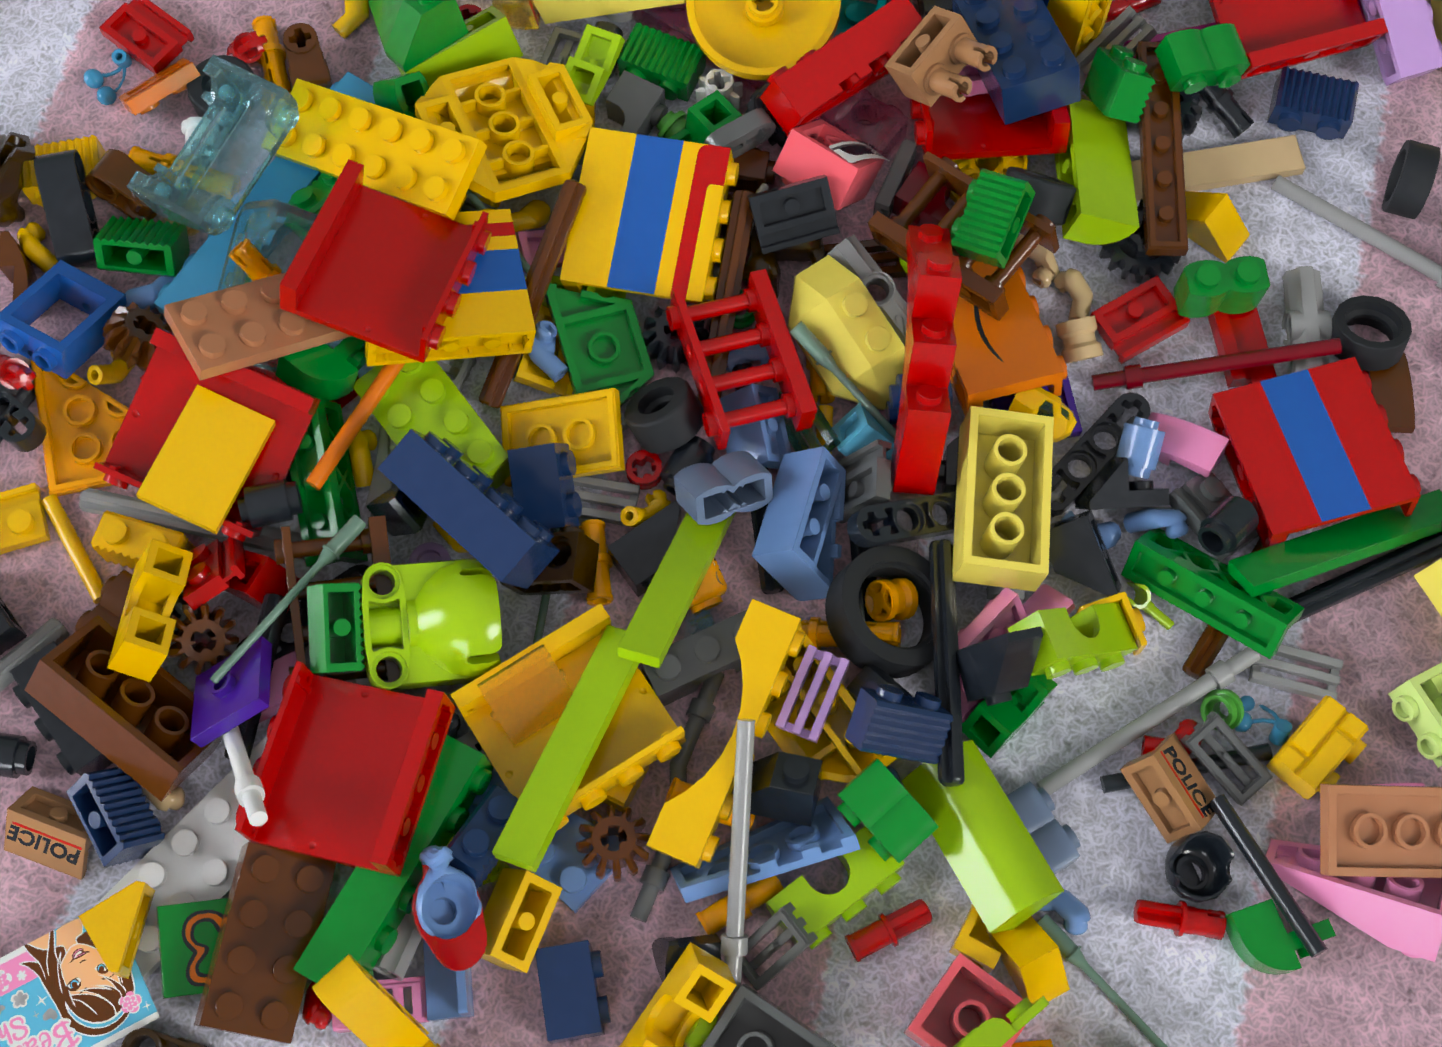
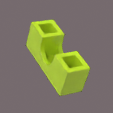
(1080, 642)
(865, 874)

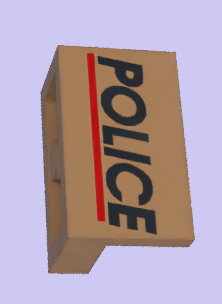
(1171, 789)
(47, 832)

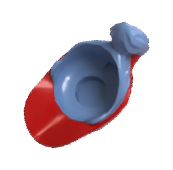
(449, 911)

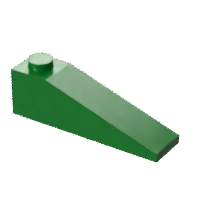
(416, 28)

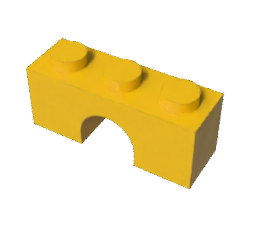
(145, 622)
(691, 991)

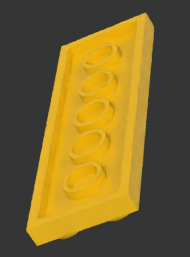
(398, 152)

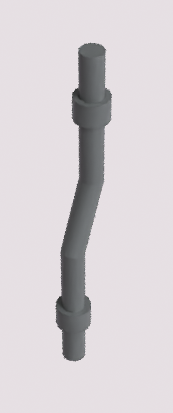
(699, 713)

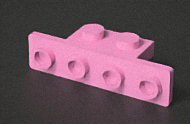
(1001, 614)

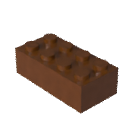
(127, 719)
(264, 930)

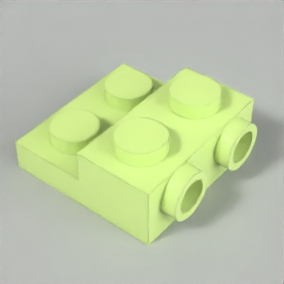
(1420, 706)

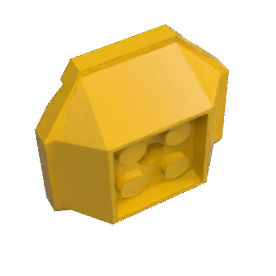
(523, 115)

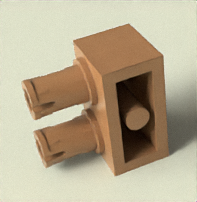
(934, 57)

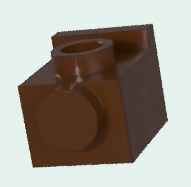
(754, 170)

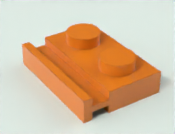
(169, 80)

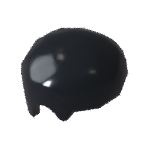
(1211, 856)

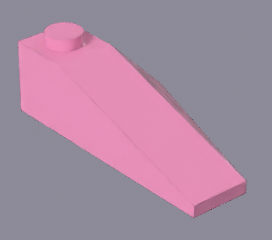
(1392, 910)

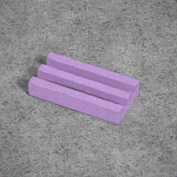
(826, 659)

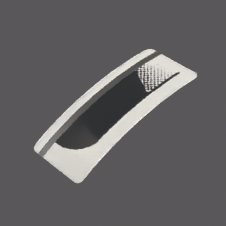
(855, 151)

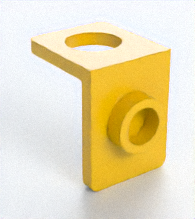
(1133, 617)

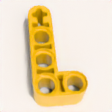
(369, 1008)

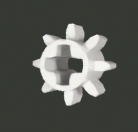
(724, 83)

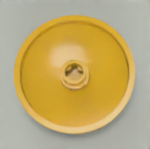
(761, 35)

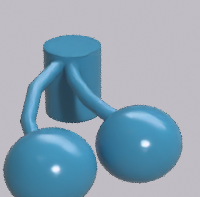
(95, 79)
(1281, 726)

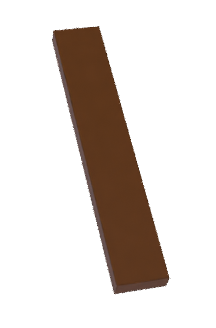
(1162, 163)

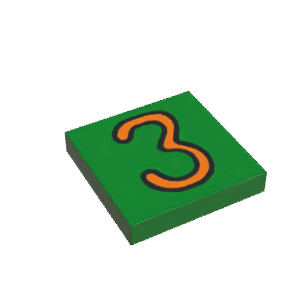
(187, 944)

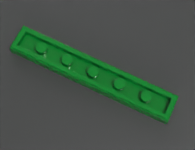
(1336, 546)

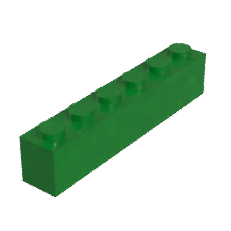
(374, 903)

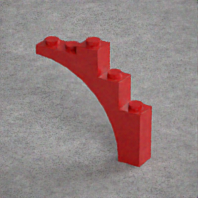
(928, 359)

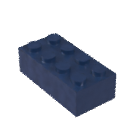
(1033, 59)
(470, 509)

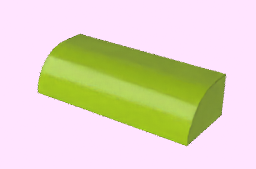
(1102, 173)
(985, 842)

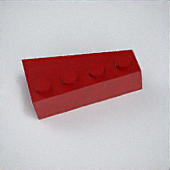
(840, 67)

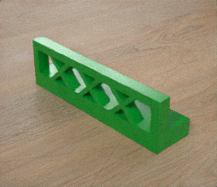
(323, 508)
(1210, 592)

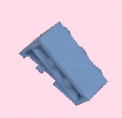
(800, 523)

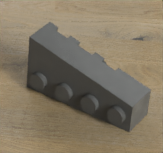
(758, 1022)

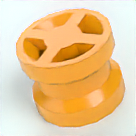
(891, 599)

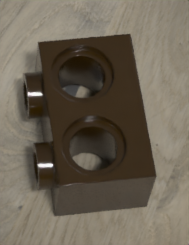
(566, 576)

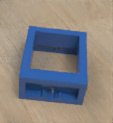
(74, 288)

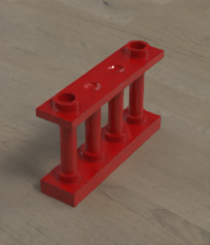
(769, 332)

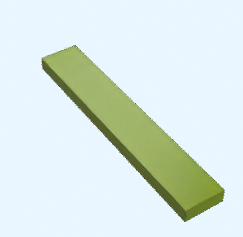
(671, 591)
(566, 755)

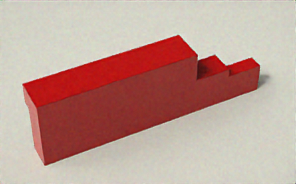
(1240, 334)

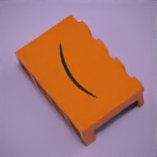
(1005, 354)

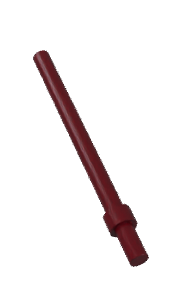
(1134, 375)

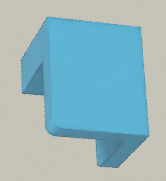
(858, 430)

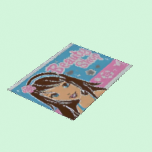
(66, 996)

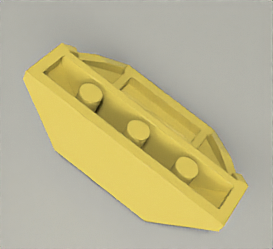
(852, 326)

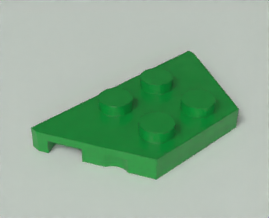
(600, 342)

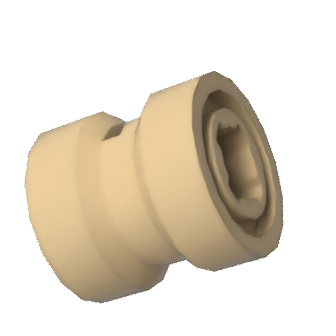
(1079, 339)

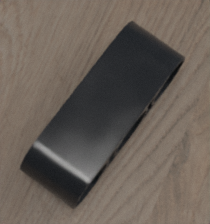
(67, 206)

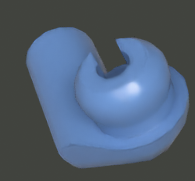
(147, 294)
(746, 355)
(1072, 911)

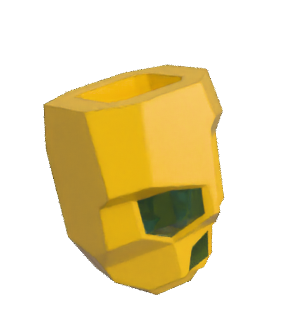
(1044, 403)

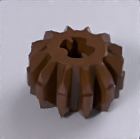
(130, 332)
(202, 652)
(599, 834)

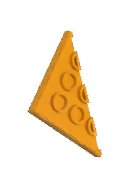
(79, 430)

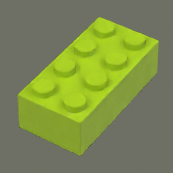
(429, 401)

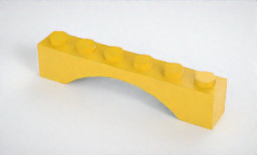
(690, 819)

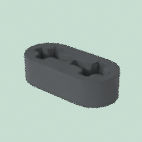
(744, 132)

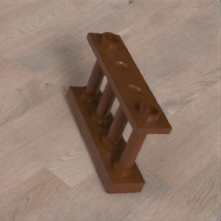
(982, 292)
(371, 541)

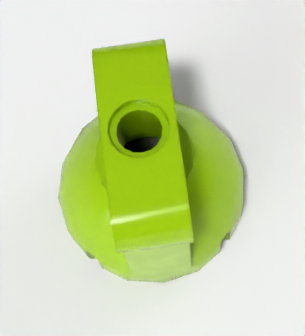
(433, 624)

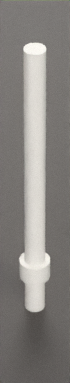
(248, 786)

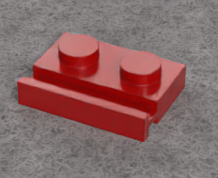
(146, 34)
(1139, 319)
(212, 569)

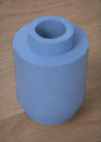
(1141, 446)

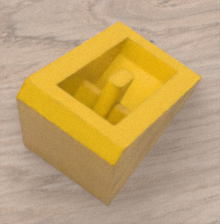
(1215, 223)
(118, 926)
(1032, 960)

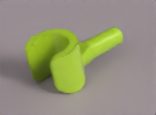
(1143, 601)

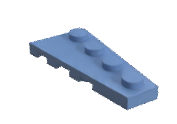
(772, 851)
(562, 862)

